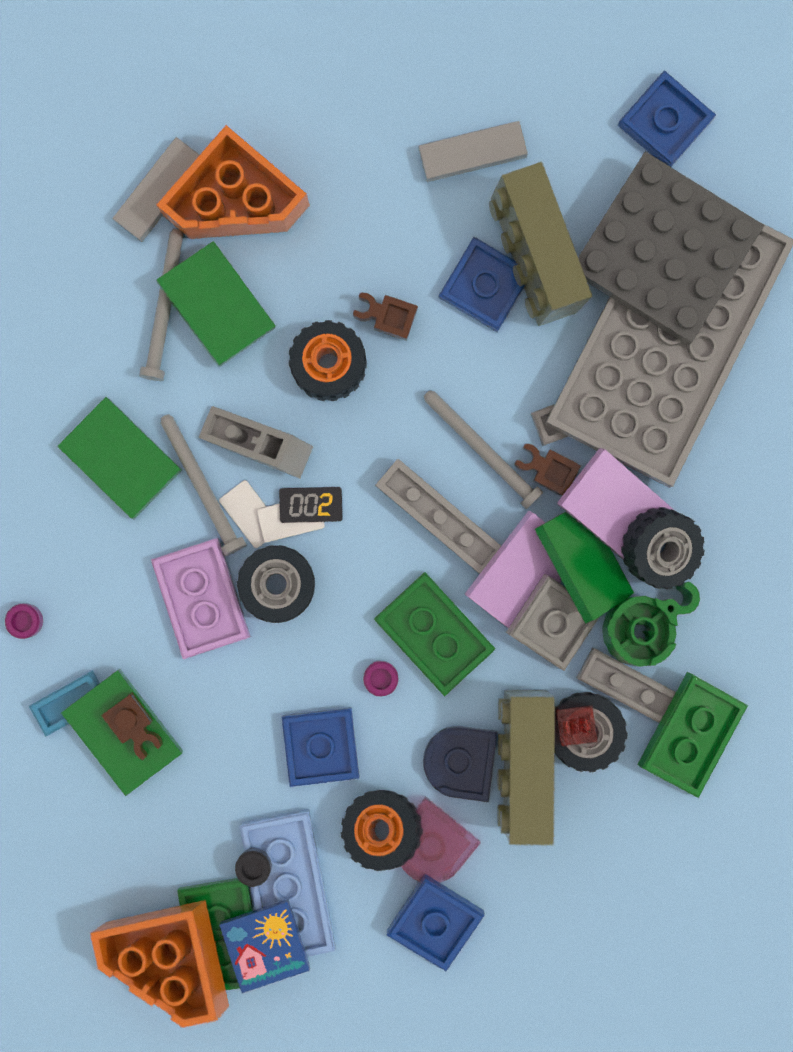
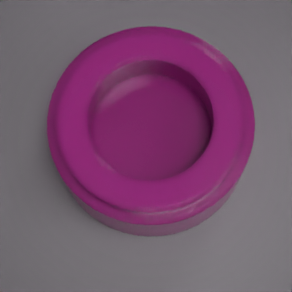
(23, 621)
(380, 678)

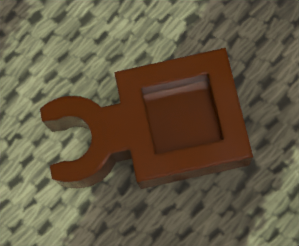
(392, 316)
(553, 471)
(129, 720)

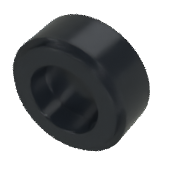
(253, 867)

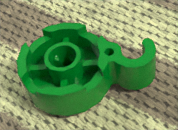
(660, 624)

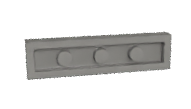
(438, 516)

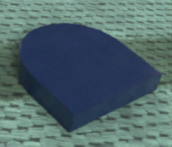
(461, 762)

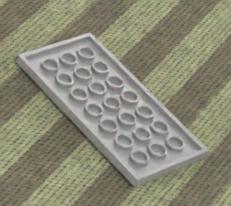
(649, 391)

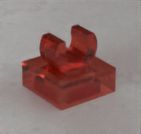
(576, 725)

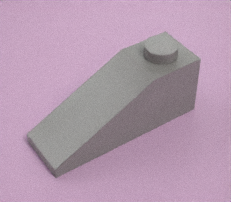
(256, 441)

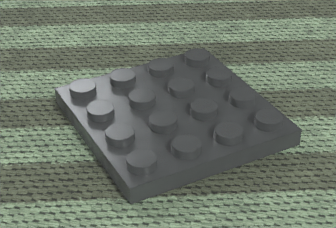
(667, 248)

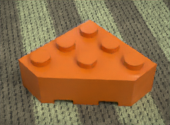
(232, 193)
(166, 961)

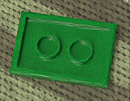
(215, 304)
(119, 458)
(584, 566)
(434, 634)
(692, 735)
(118, 758)
(223, 901)

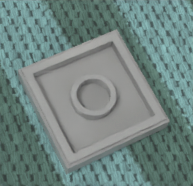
(551, 623)

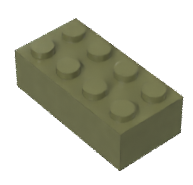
(539, 244)
(528, 767)

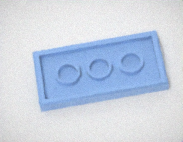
(293, 875)

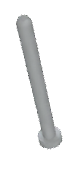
(152, 369)
(482, 449)
(202, 487)

